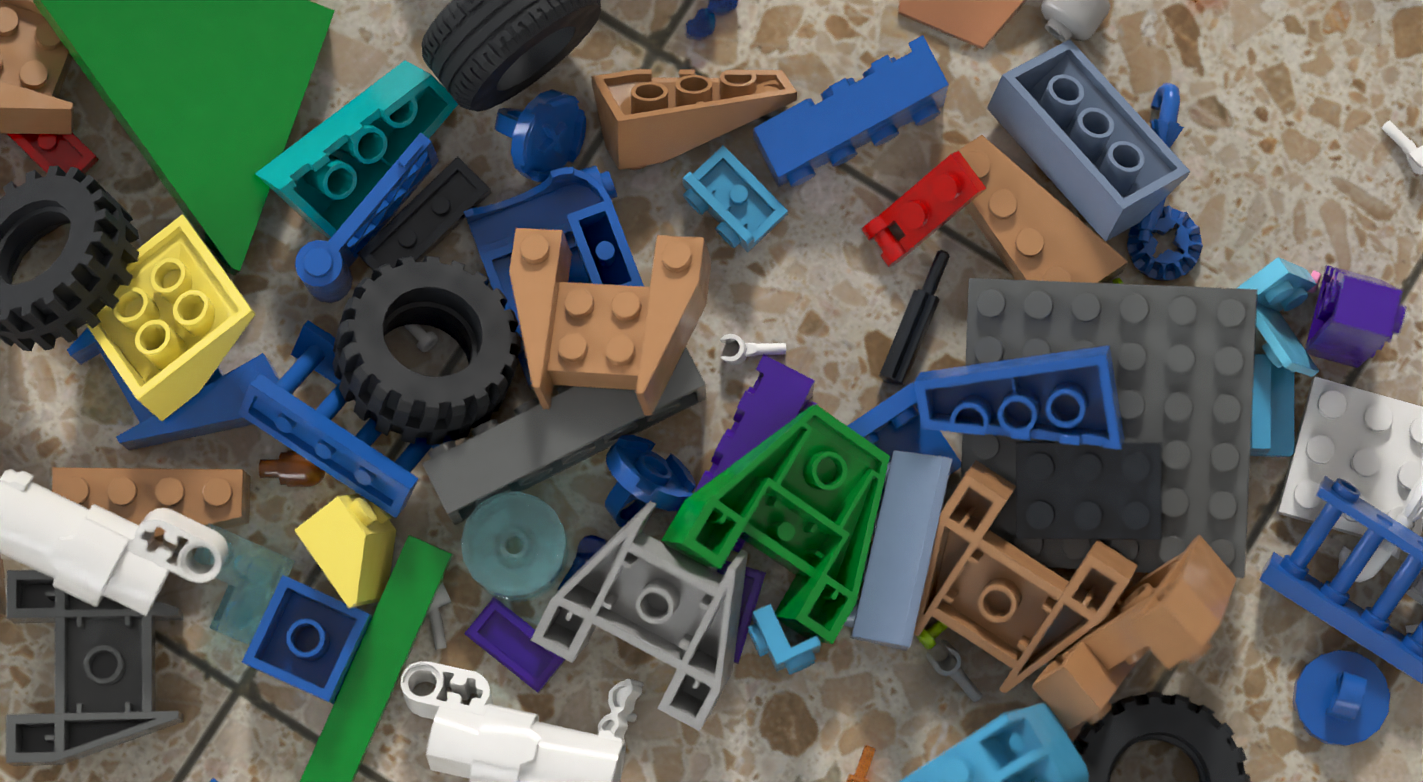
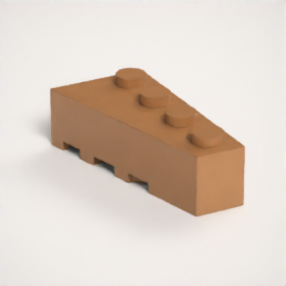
(1031, 227)
(131, 493)

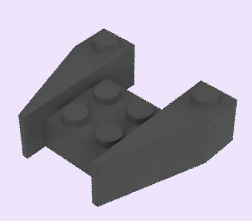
(99, 674)

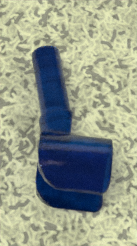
(586, 549)

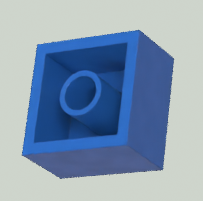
(307, 639)

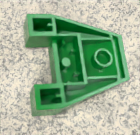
(803, 502)

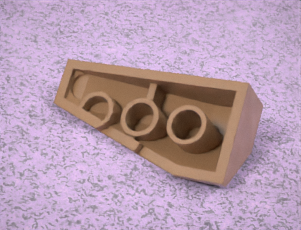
(662, 117)

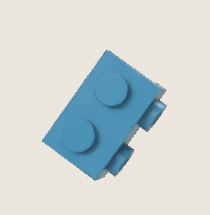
(733, 199)
(1272, 410)
(770, 639)

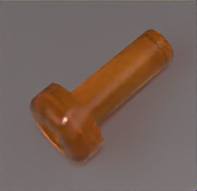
(863, 765)

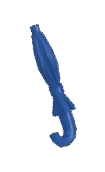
(1166, 127)

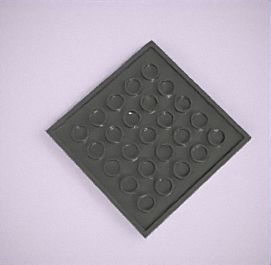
(1179, 378)

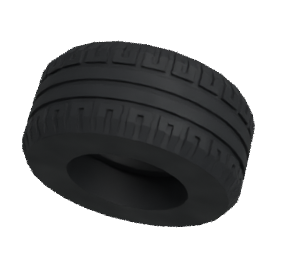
(502, 47)

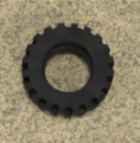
(434, 297)
(1163, 719)

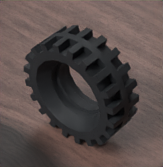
(83, 274)

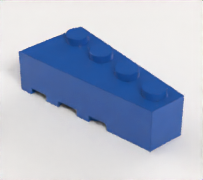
(853, 115)
(1034, 397)

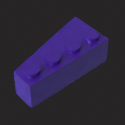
(1353, 317)
(763, 410)

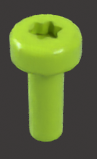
(927, 637)

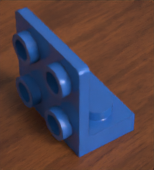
(897, 427)

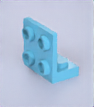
(1282, 287)

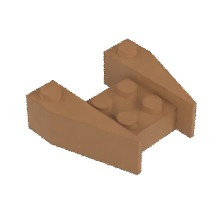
(32, 73)
(602, 330)
(1002, 594)
(1164, 611)

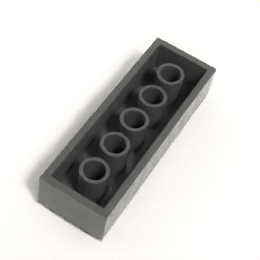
(549, 441)

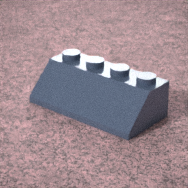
(1086, 138)
(900, 550)

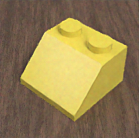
(352, 547)

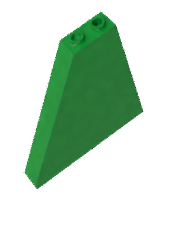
(200, 94)

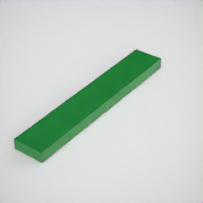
(378, 663)

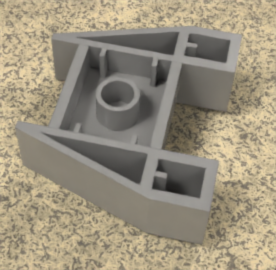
(658, 605)

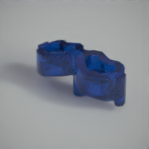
(704, 22)

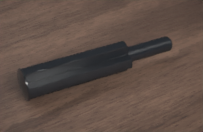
(914, 325)

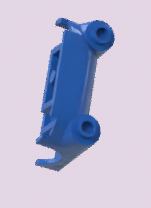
(565, 201)

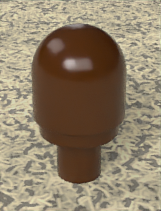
(291, 470)

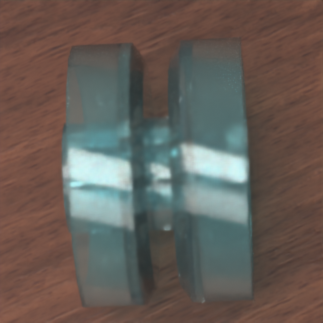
(522, 574)

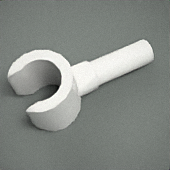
(1413, 154)
(750, 349)

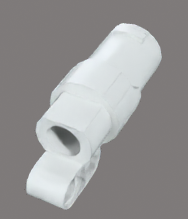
(97, 551)
(502, 742)

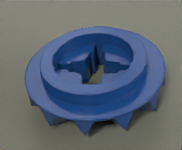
(1169, 264)

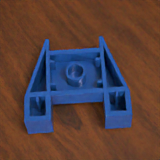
(206, 413)

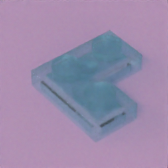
(252, 580)

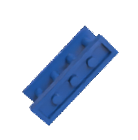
(323, 441)
(1331, 600)

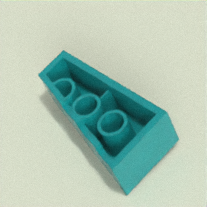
(354, 148)

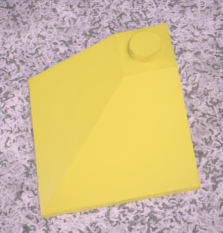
(172, 319)

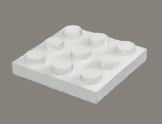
(1359, 439)

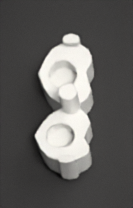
(622, 703)

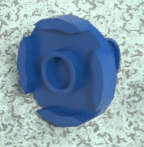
(644, 478)
(1341, 698)

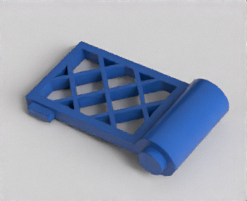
(325, 264)

